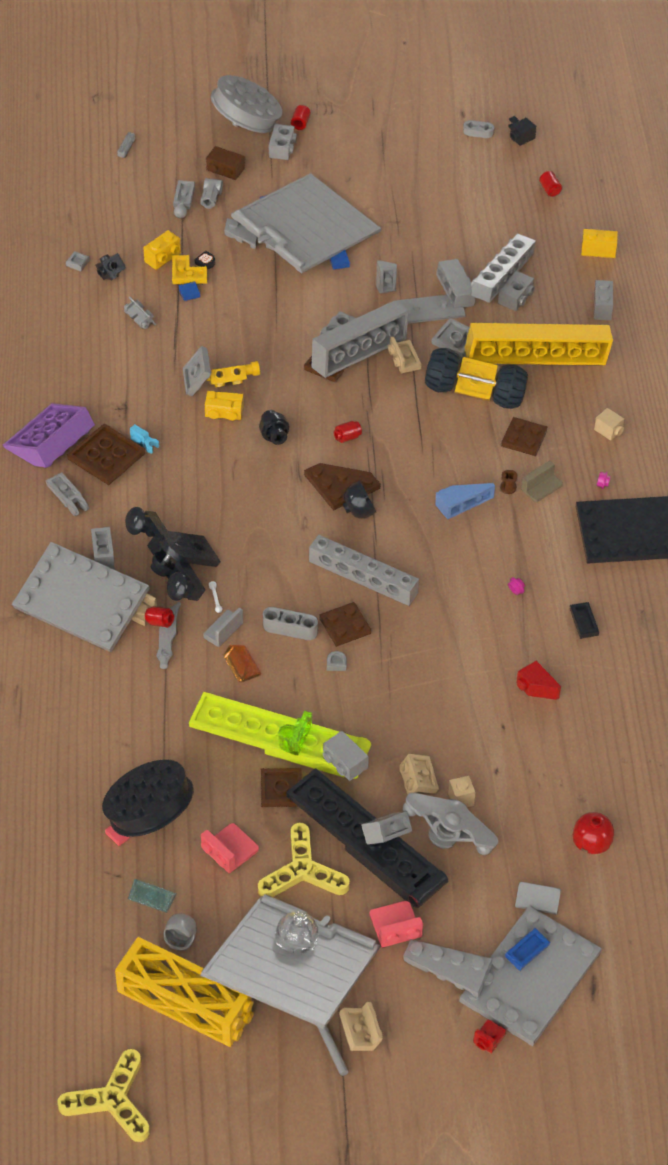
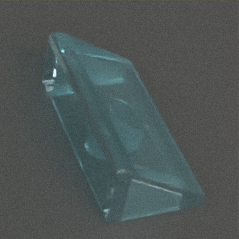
(151, 895)

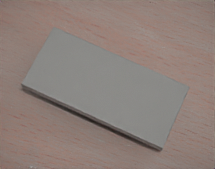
(431, 309)

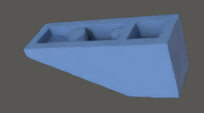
(461, 498)

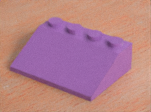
(50, 434)

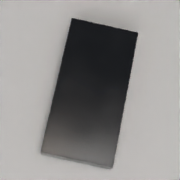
(584, 620)

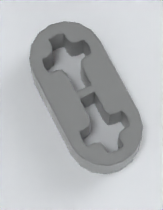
(478, 129)

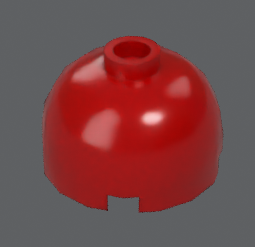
(593, 833)

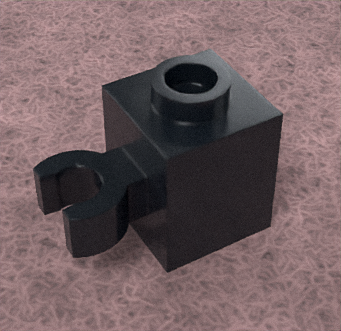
(522, 131)

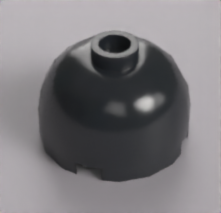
(358, 501)

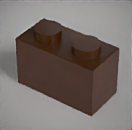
(225, 163)

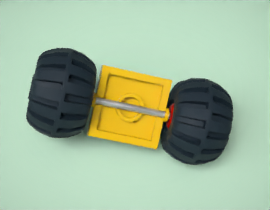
(476, 378)

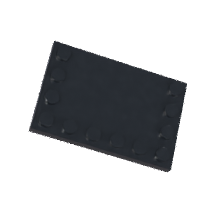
(624, 529)

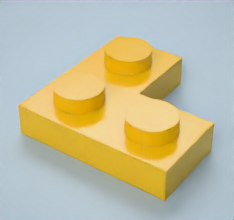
(183, 273)

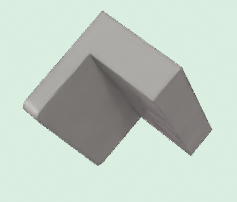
(224, 627)

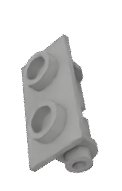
(136, 308)

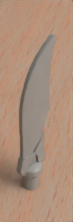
(166, 637)

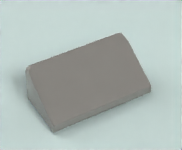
(386, 276)
(539, 897)

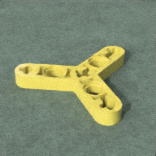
(308, 875)
(104, 1104)

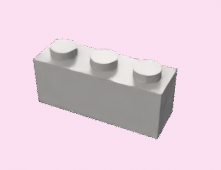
(455, 283)

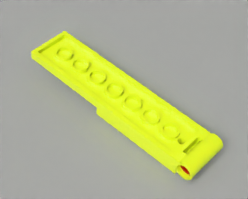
(261, 729)

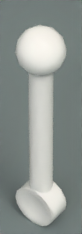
(212, 585)

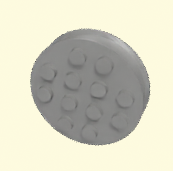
(246, 104)

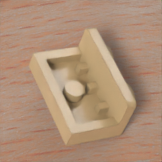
(404, 355)
(361, 1027)

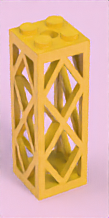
(132, 975)

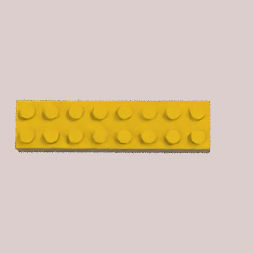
(539, 343)

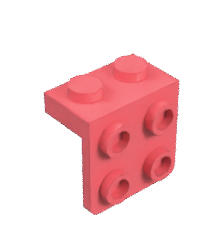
(229, 847)
(396, 923)

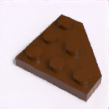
(333, 481)

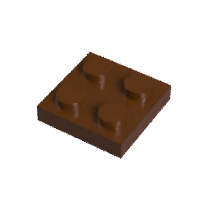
(524, 436)
(345, 624)
(276, 783)

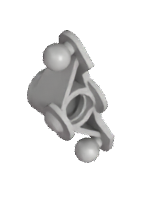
(450, 822)

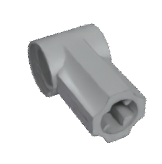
(211, 190)

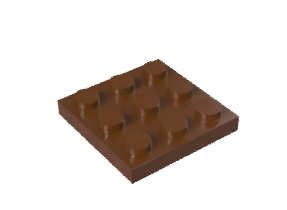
(106, 454)

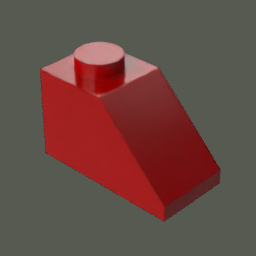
(538, 682)

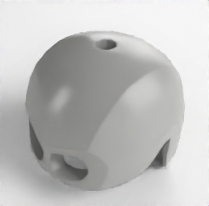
(180, 930)

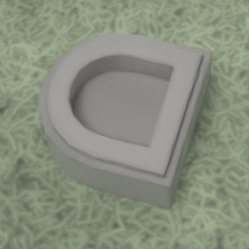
(336, 661)

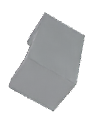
(386, 827)

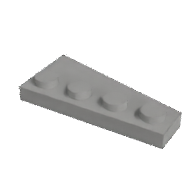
(458, 967)

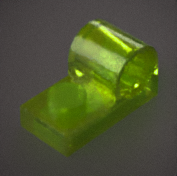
(293, 737)

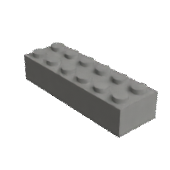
(359, 338)

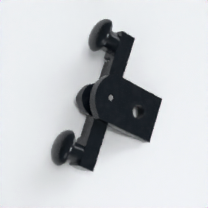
(180, 546)

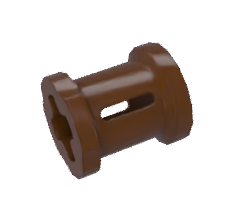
(509, 478)

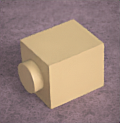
(609, 424)
(462, 790)

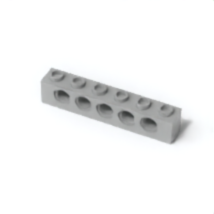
(502, 267)
(363, 570)

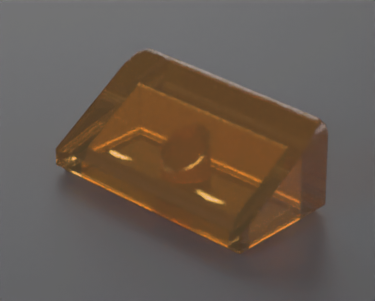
(241, 663)

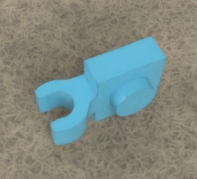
(142, 438)

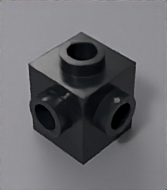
(110, 266)

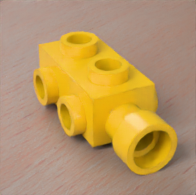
(227, 374)

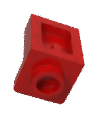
(489, 1036)

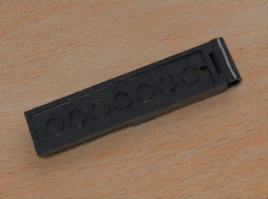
(391, 861)

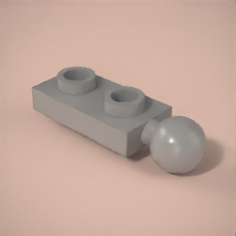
(183, 198)

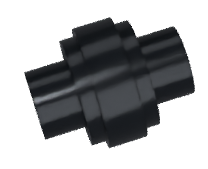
(274, 427)

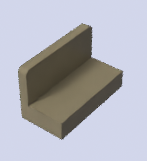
(541, 482)

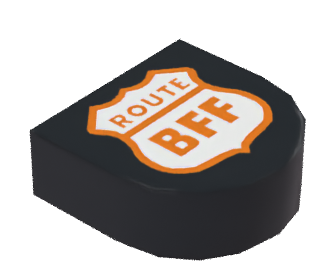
(205, 260)

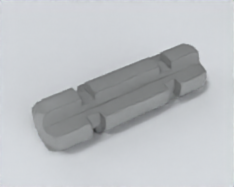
(126, 145)

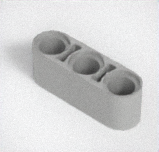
(290, 623)

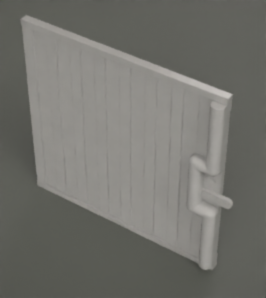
(306, 222)
(297, 982)

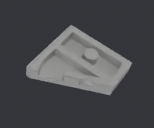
(237, 231)

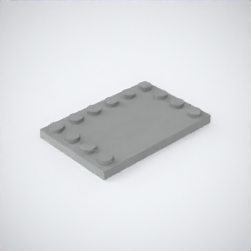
(80, 596)
(530, 998)

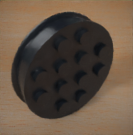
(147, 798)

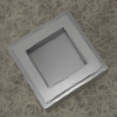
(77, 261)

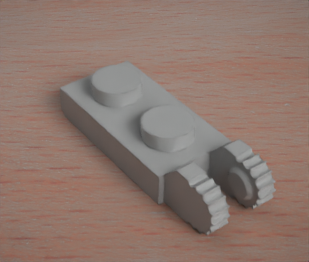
(67, 493)

